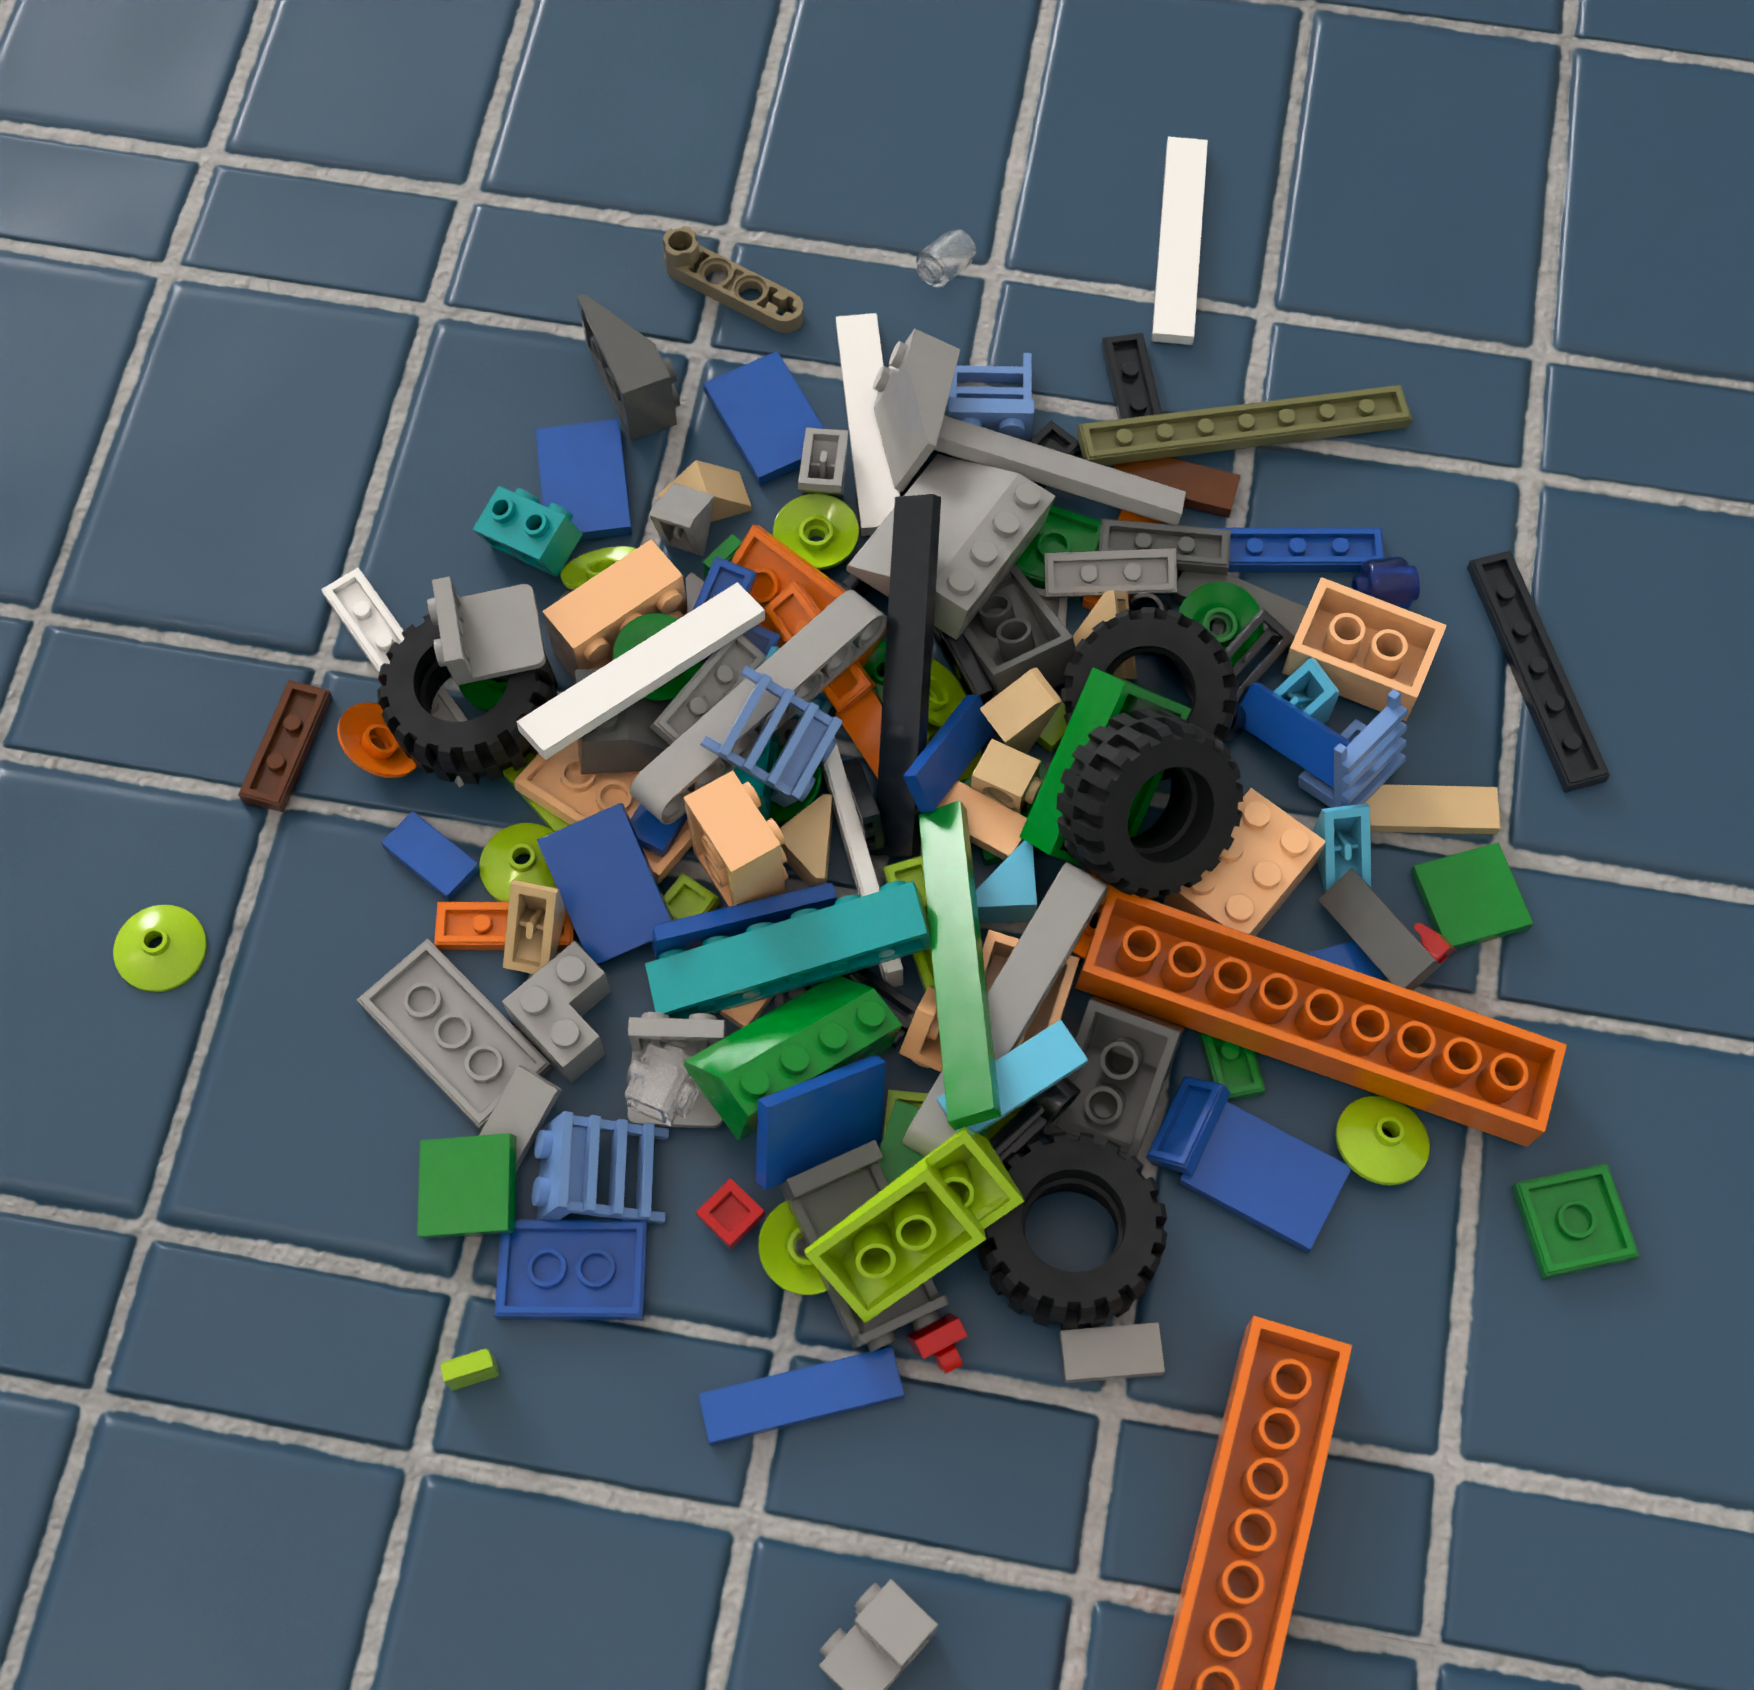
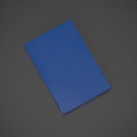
(764, 415)
(586, 476)
(605, 883)
(819, 1120)
(1268, 1177)
(572, 1270)

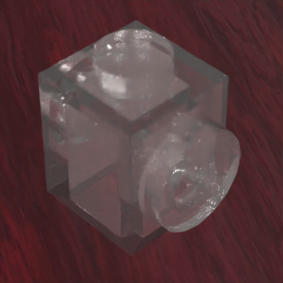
(661, 1084)

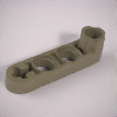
(685, 254)

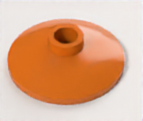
(370, 742)

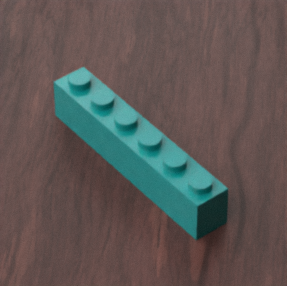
(791, 953)

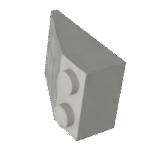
(913, 402)

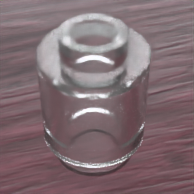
(945, 258)

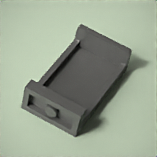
(825, 1198)

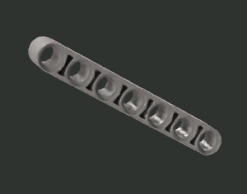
(802, 664)
(1021, 984)

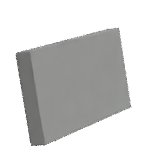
(450, 1031)

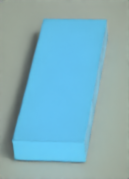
(1032, 1069)

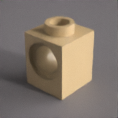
(1007, 776)

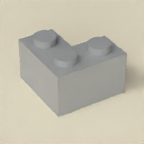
(551, 1010)
(881, 1642)

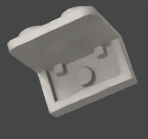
(486, 631)
(690, 1036)

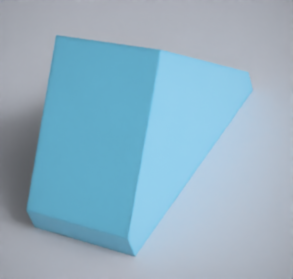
(1310, 690)
(1346, 844)
(1010, 890)

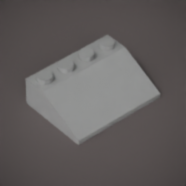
(983, 531)

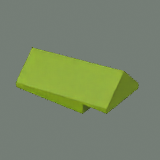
(916, 1224)

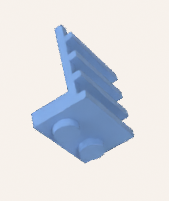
(995, 408)
(804, 750)
(1366, 761)
(570, 1168)

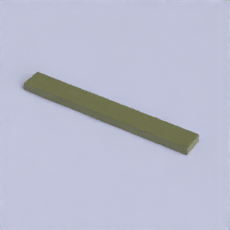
(1244, 425)

